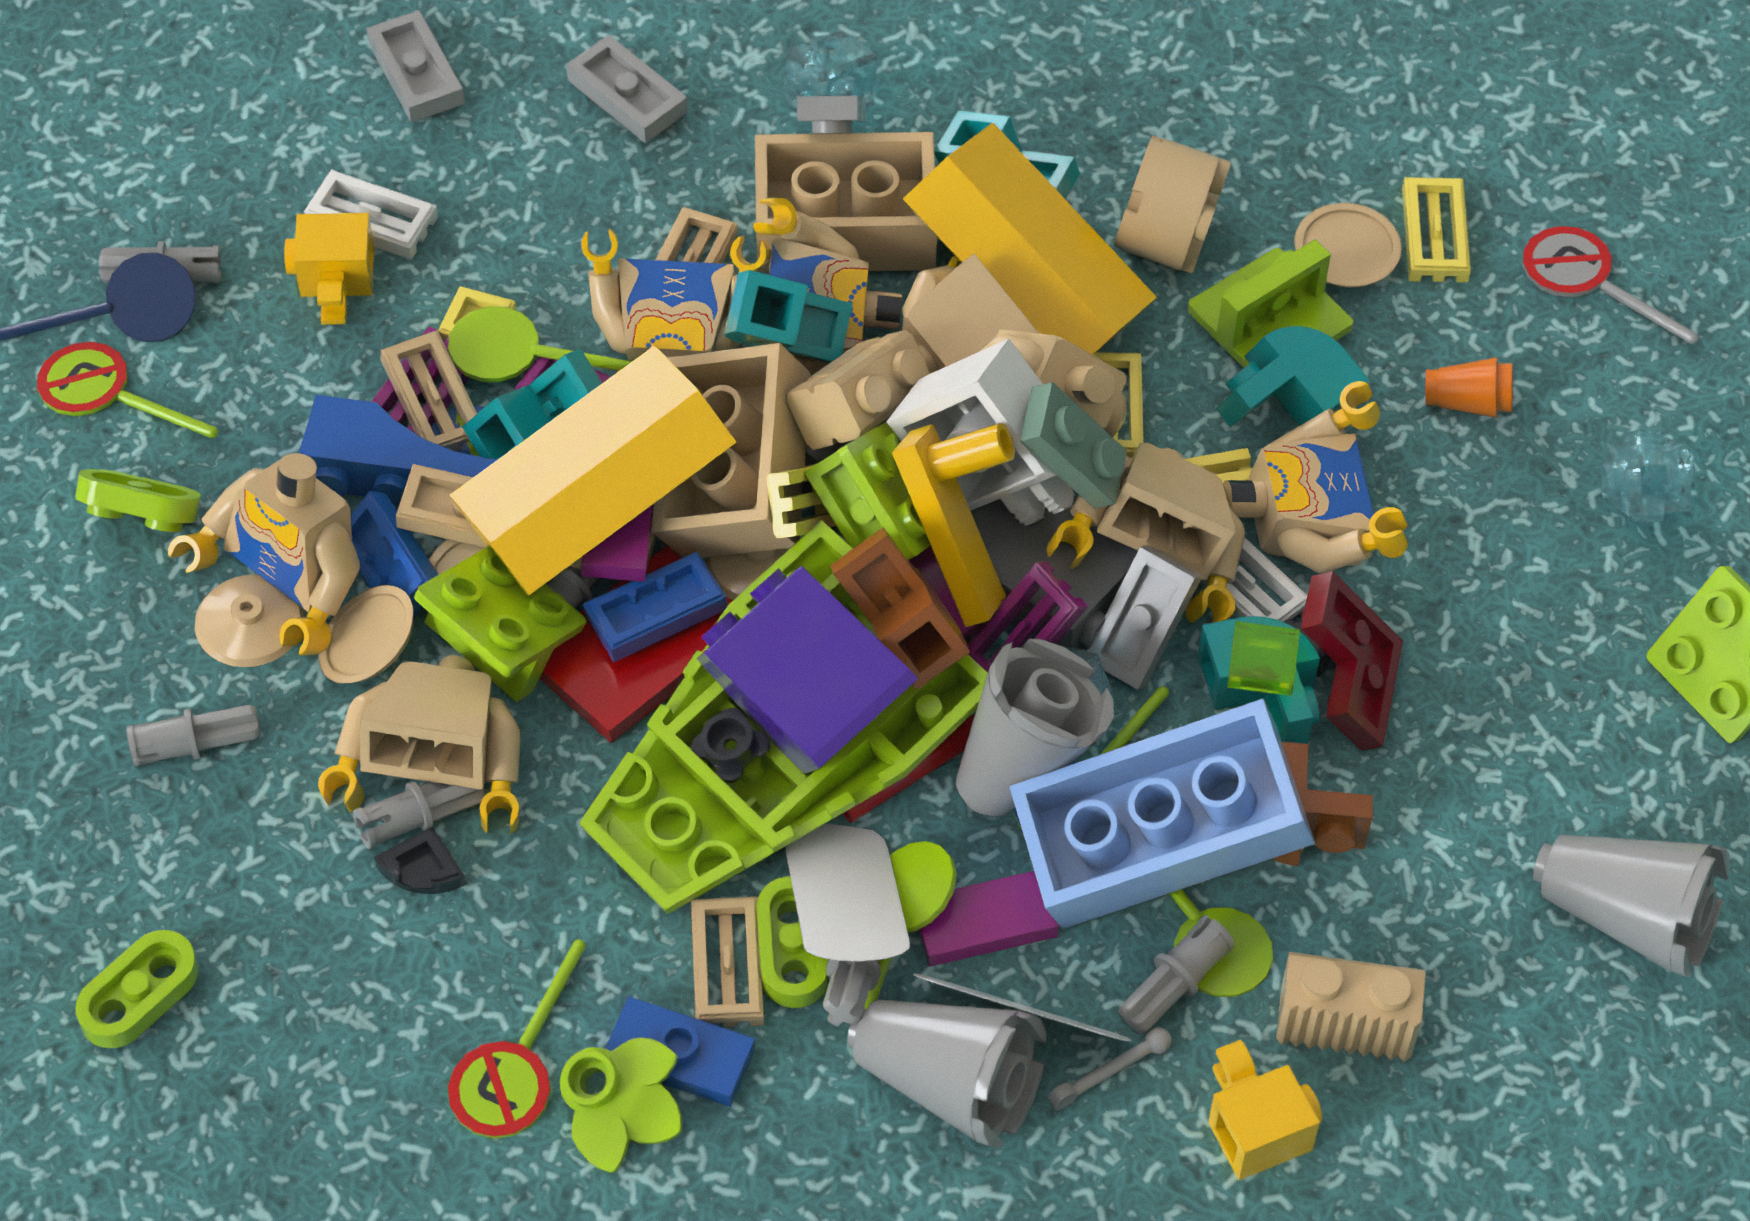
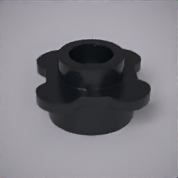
(726, 727)

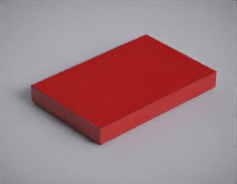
(624, 691)

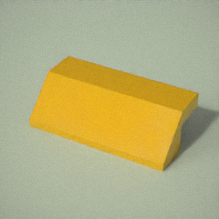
(1030, 240)
(592, 469)

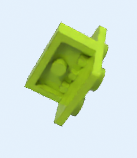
(1270, 295)
(868, 493)
(494, 621)
(1709, 653)

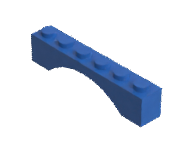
(367, 450)

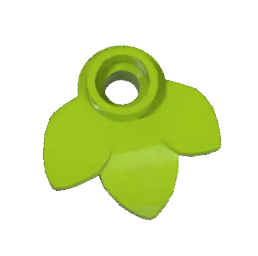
(630, 1104)

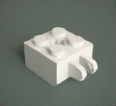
(978, 394)

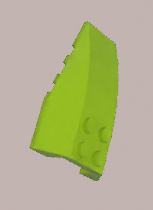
(689, 830)

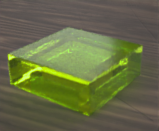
(1263, 658)

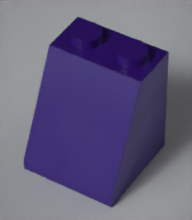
(803, 668)

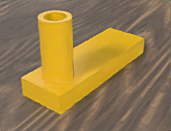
(930, 476)

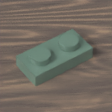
(1073, 445)

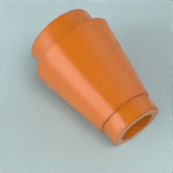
(1472, 387)

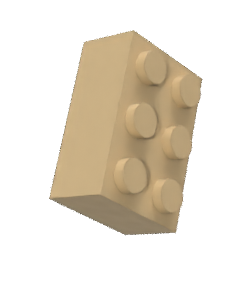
(854, 188)
(727, 501)

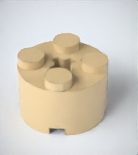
(1172, 204)

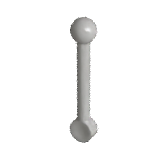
(1156, 1041)

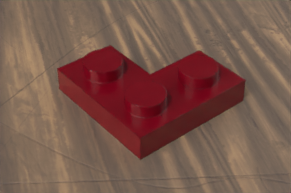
(1364, 656)

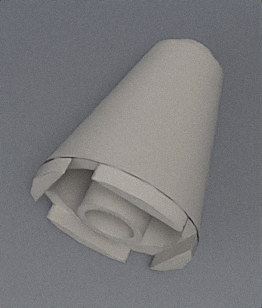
(1029, 721)
(1639, 892)
(955, 1061)

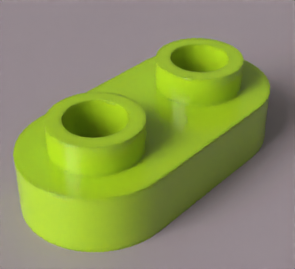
(115, 493)
(784, 951)
(133, 989)

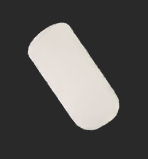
(846, 894)
(1023, 1007)

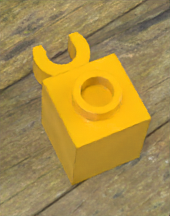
(332, 260)
(1262, 1116)

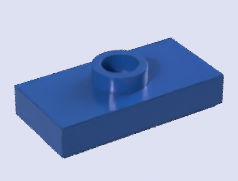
(387, 552)
(657, 608)
(709, 1056)

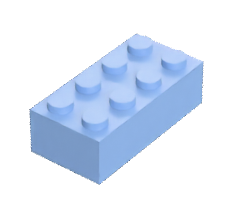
(1161, 814)

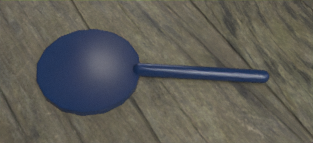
(146, 298)

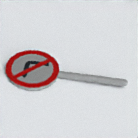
(1576, 264)

